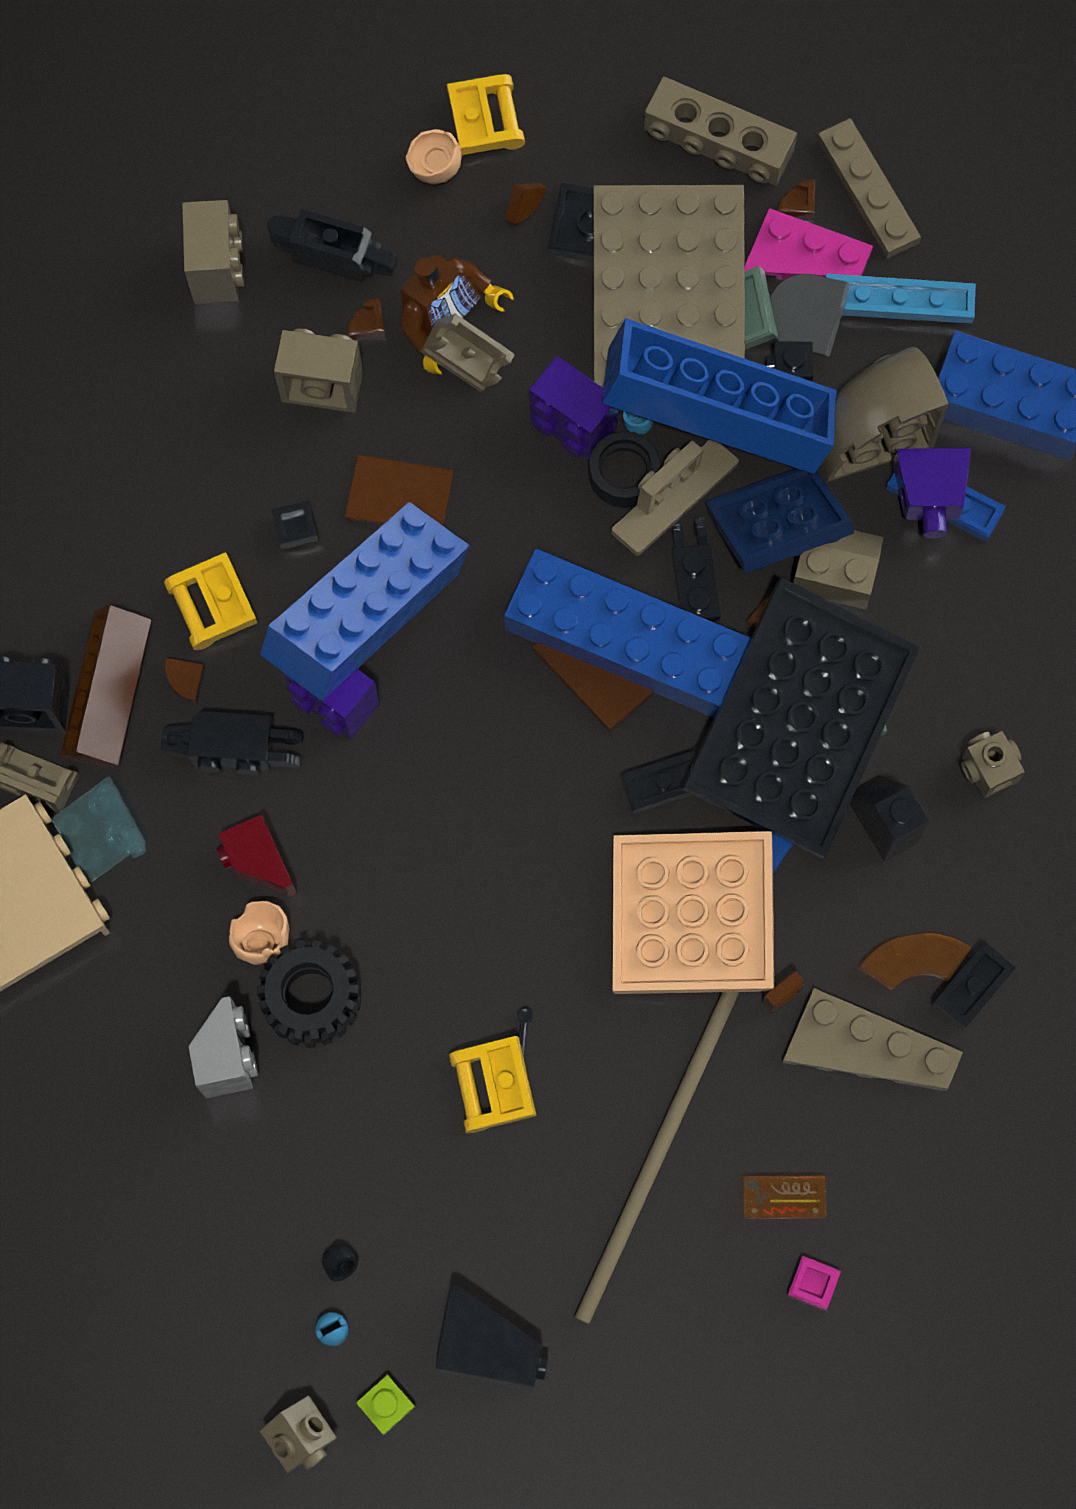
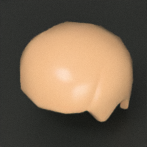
(434, 157)
(259, 932)

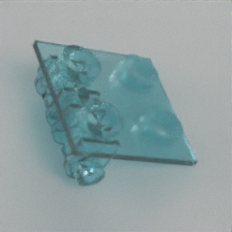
(99, 830)

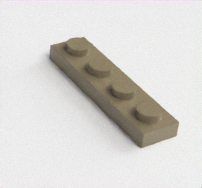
(869, 188)

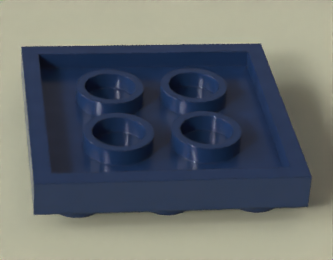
(779, 518)

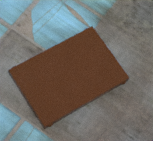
(386, 486)

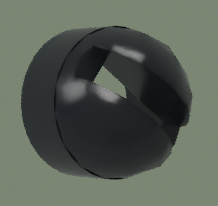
(339, 1262)

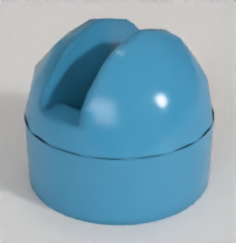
(637, 423)
(335, 1337)

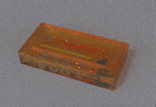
(784, 1197)

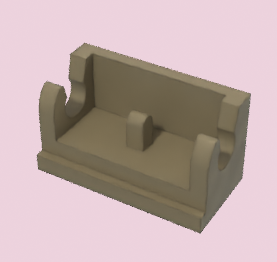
(466, 351)
(35, 777)

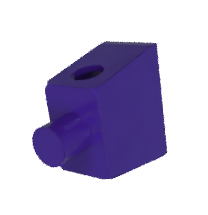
(932, 485)

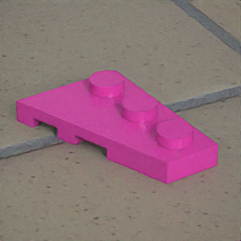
(796, 247)

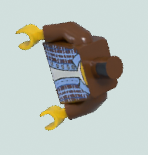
(439, 291)

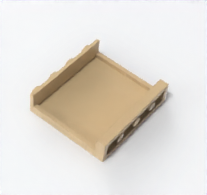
(40, 894)

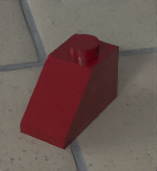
(254, 856)

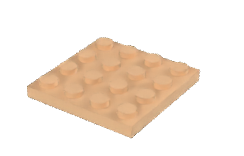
(693, 913)

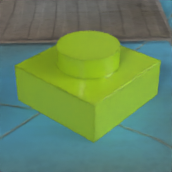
(385, 1404)

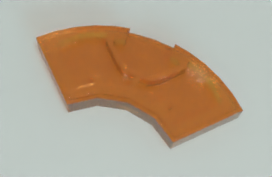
(914, 956)

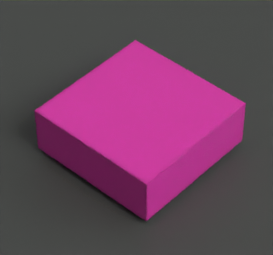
(814, 1283)

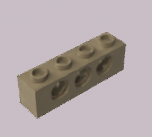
(712, 115)

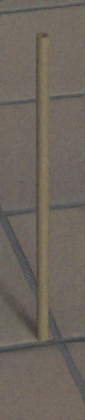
(655, 1157)

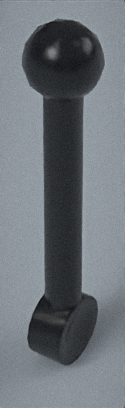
(524, 1017)

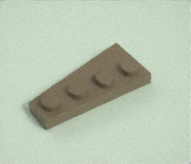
(862, 1043)

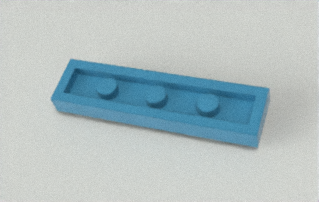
(909, 299)

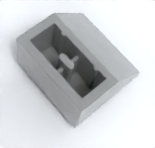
(219, 1052)

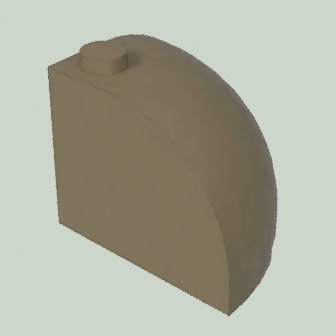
(884, 410)

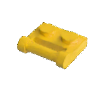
(473, 115)
(222, 594)
(504, 1079)

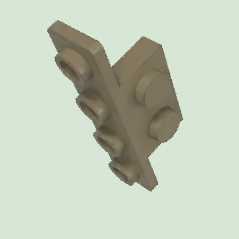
(673, 492)

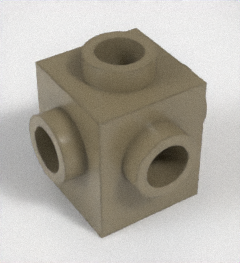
(992, 763)
(298, 1435)

